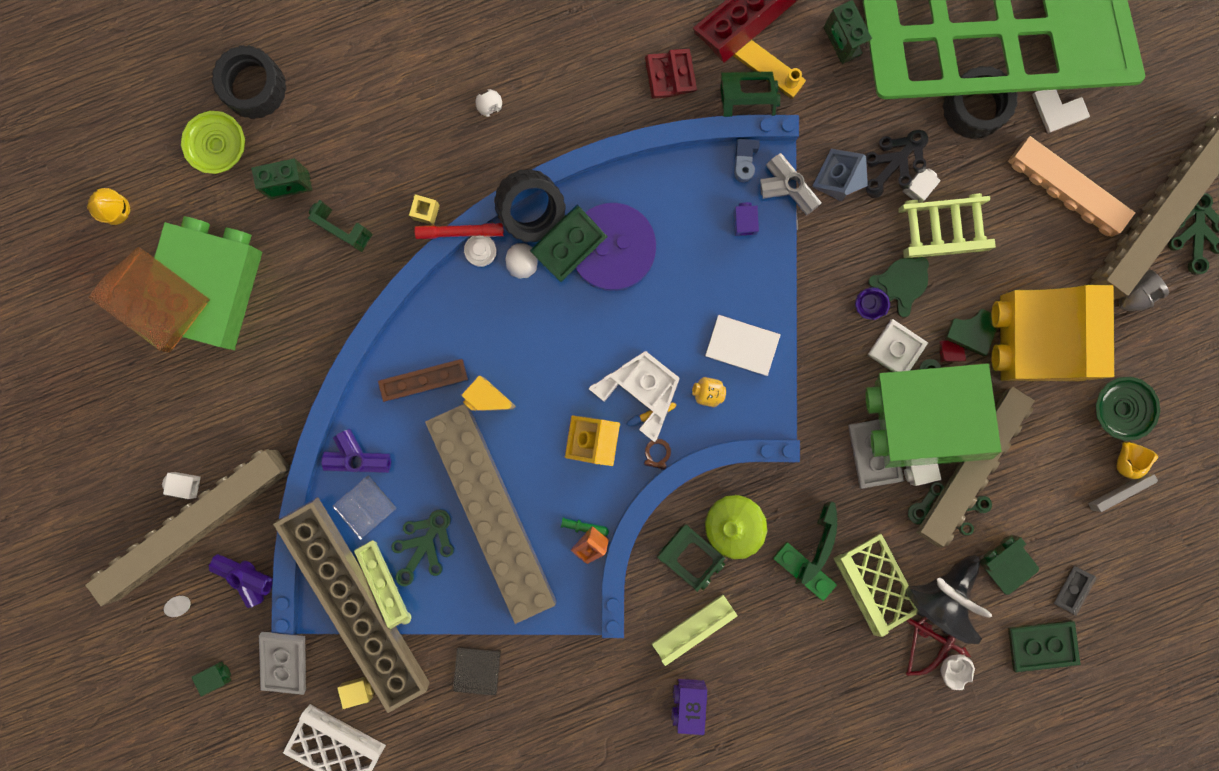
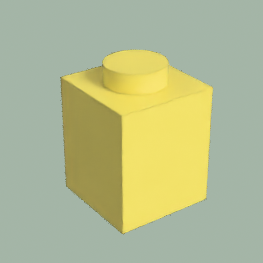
(424, 210)
(355, 692)

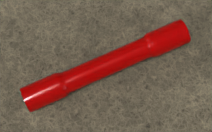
(433, 232)

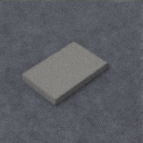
(870, 469)
(282, 663)

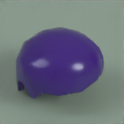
(872, 303)

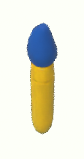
(637, 420)

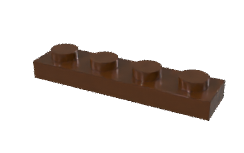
(423, 380)

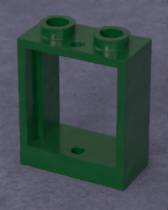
(276, 177)

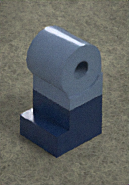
(744, 152)

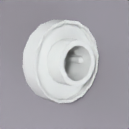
(480, 250)

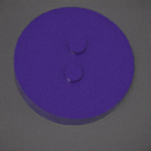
(626, 252)

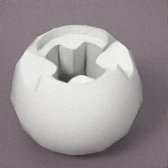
(488, 103)

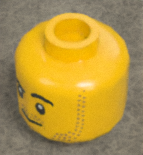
(709, 392)

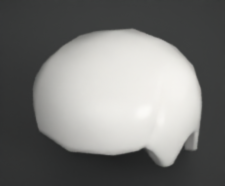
(521, 261)
(957, 671)

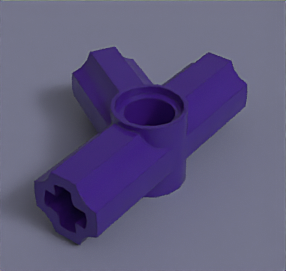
(349, 450)
(244, 578)

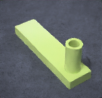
(382, 585)

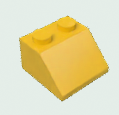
(485, 397)
(592, 440)

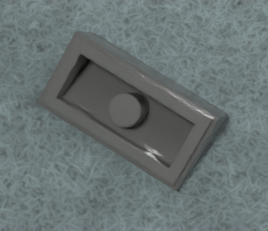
(1075, 590)

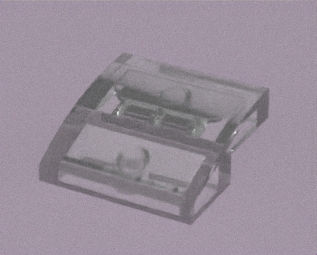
(364, 507)

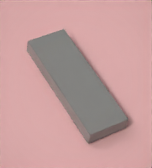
(1122, 493)

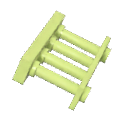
(959, 243)

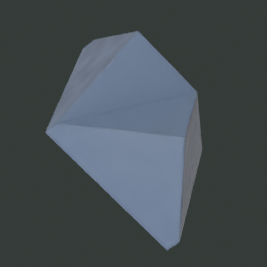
(842, 174)

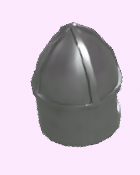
(1145, 293)

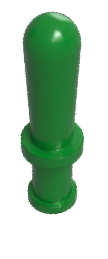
(584, 527)

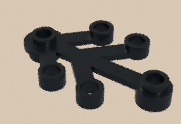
(897, 159)

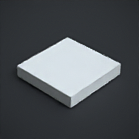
(897, 347)

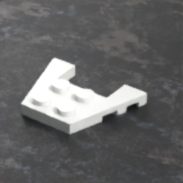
(646, 381)

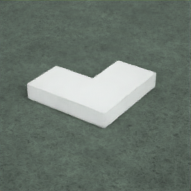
(1059, 115)

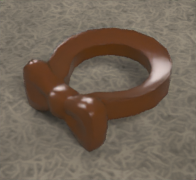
(649, 462)

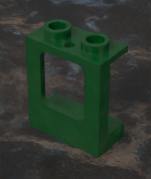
(848, 27)
(732, 94)
(358, 236)
(678, 544)

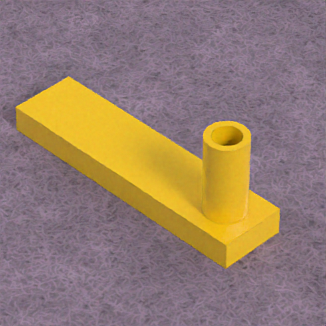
(760, 60)

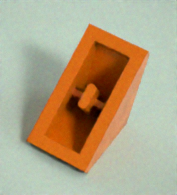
(591, 546)

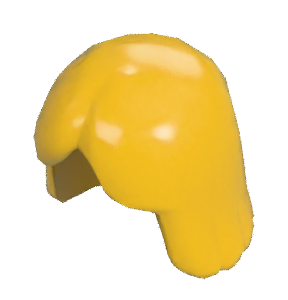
(1140, 457)

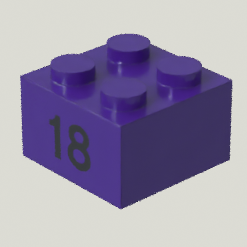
(690, 706)

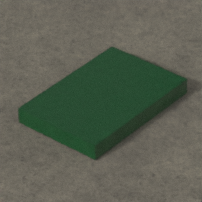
(568, 243)
(1044, 646)

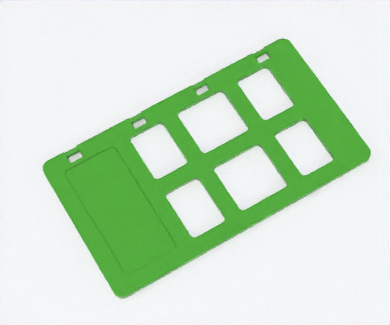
(1089, 40)

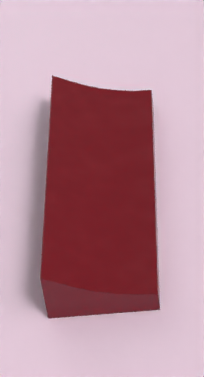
(737, 23)

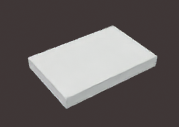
(742, 345)

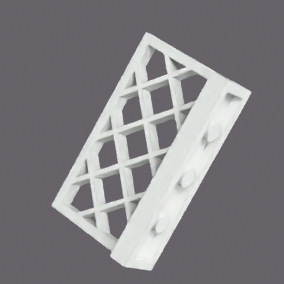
(338, 732)

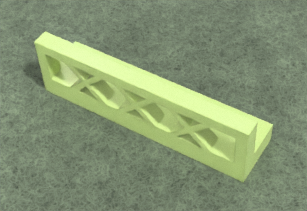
(694, 629)

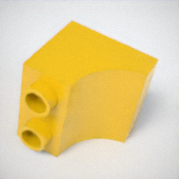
(1055, 334)

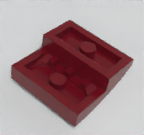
(670, 73)

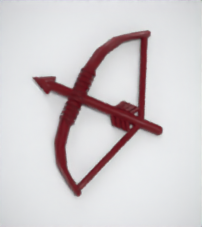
(926, 631)

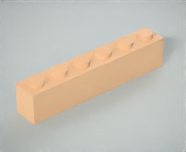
(1071, 187)

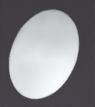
(177, 606)

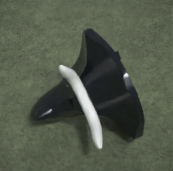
(947, 600)

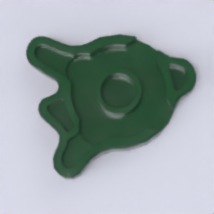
(904, 282)

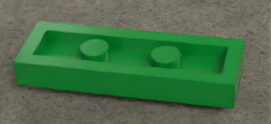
(792, 561)

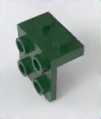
(1009, 564)

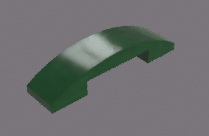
(828, 519)

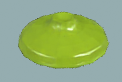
(213, 142)
(736, 527)

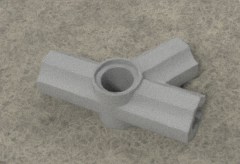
(779, 185)

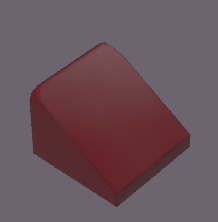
(951, 352)

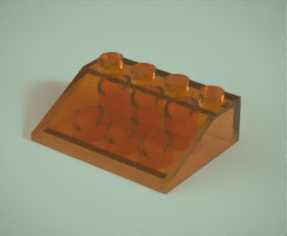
(150, 299)

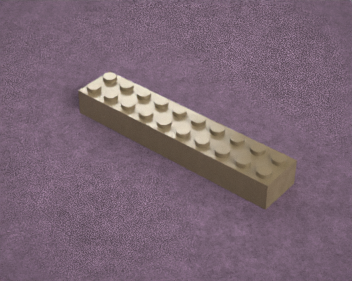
(1162, 214)
(491, 513)
(188, 527)
(351, 604)

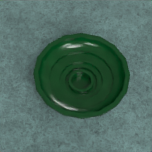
(1127, 408)

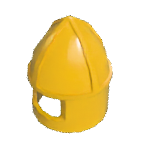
(107, 206)

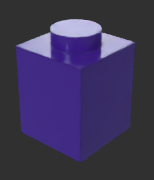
(746, 219)

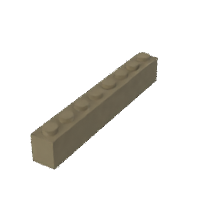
(971, 475)

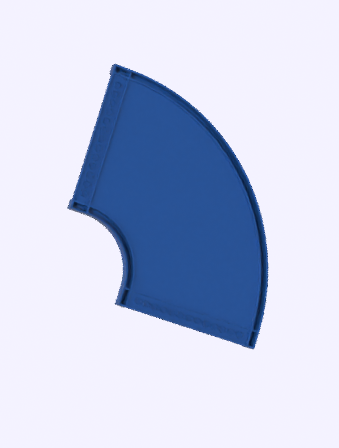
(543, 351)

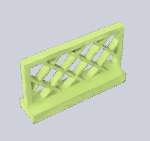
(860, 590)

